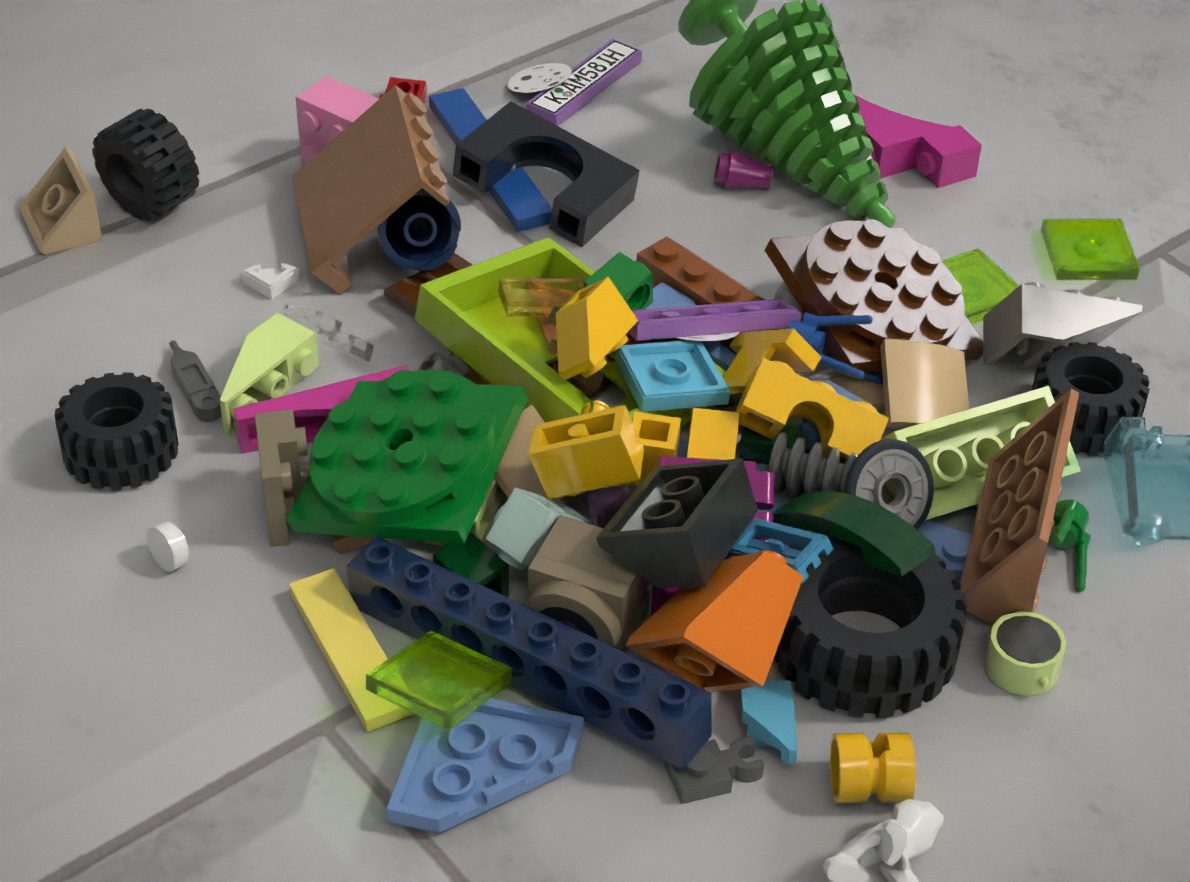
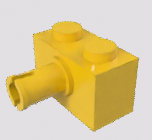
(586, 451)

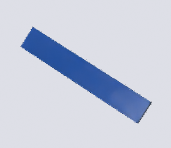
(515, 191)

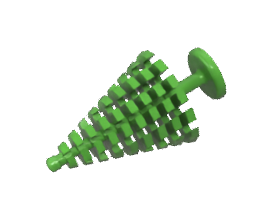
(786, 97)

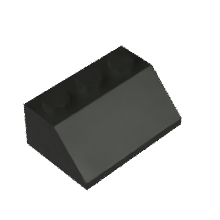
(681, 522)

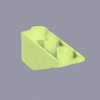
(268, 365)

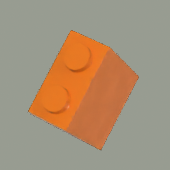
(724, 630)

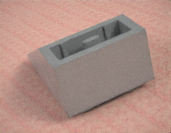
(1042, 318)

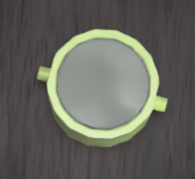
(1025, 653)

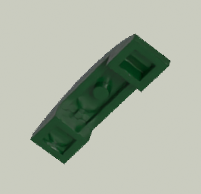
(883, 536)

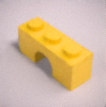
(779, 393)

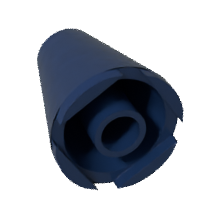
(420, 233)

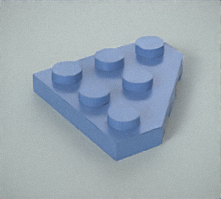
(481, 763)

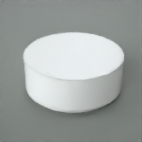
(168, 546)

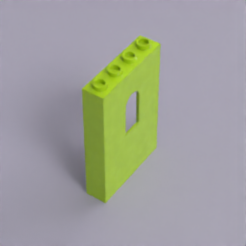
(471, 321)

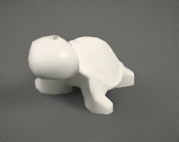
(885, 849)

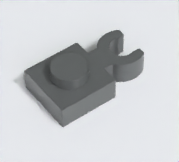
(713, 770)

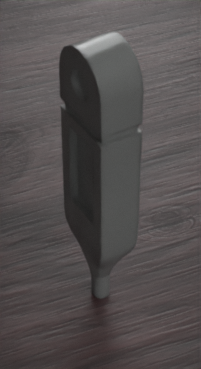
(195, 384)

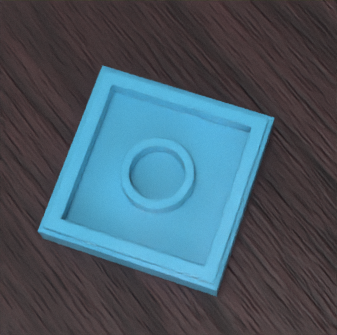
(671, 375)

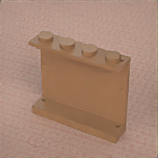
(364, 180)

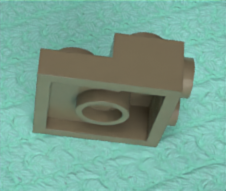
(281, 472)

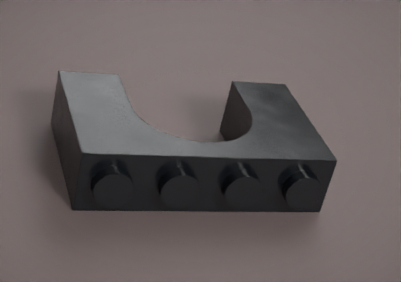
(522, 139)

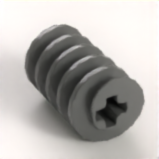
(805, 471)

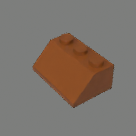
(693, 276)

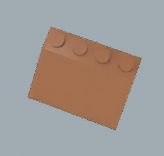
(1017, 516)

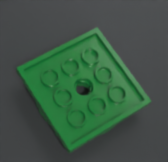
(407, 458)

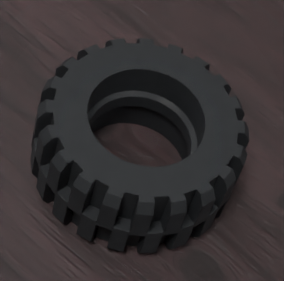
(869, 669)

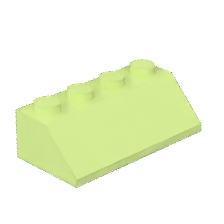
(964, 442)

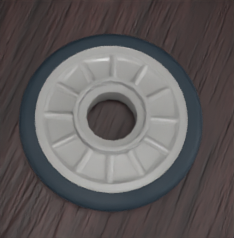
(907, 468)

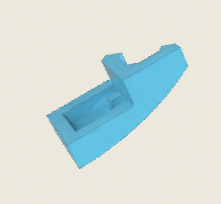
(771, 717)

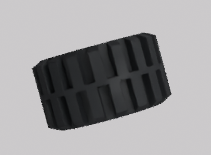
(145, 164)
(1106, 385)
(117, 430)

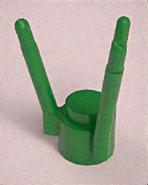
(1069, 530)

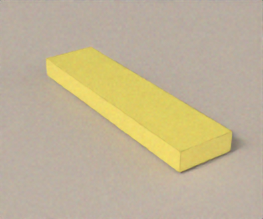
(345, 644)

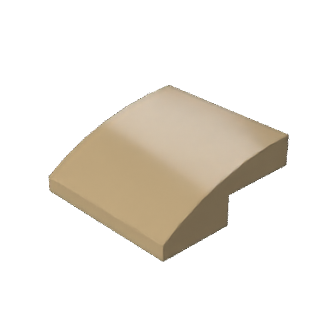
(921, 382)

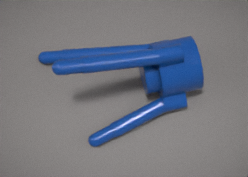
(816, 339)

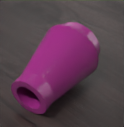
(741, 172)

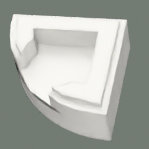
(271, 281)

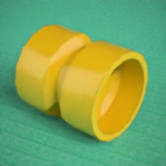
(872, 767)

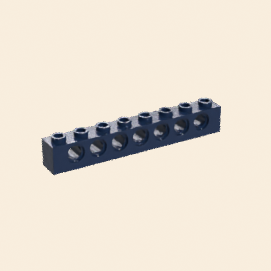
(545, 655)

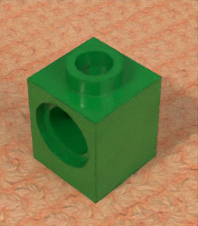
(630, 278)

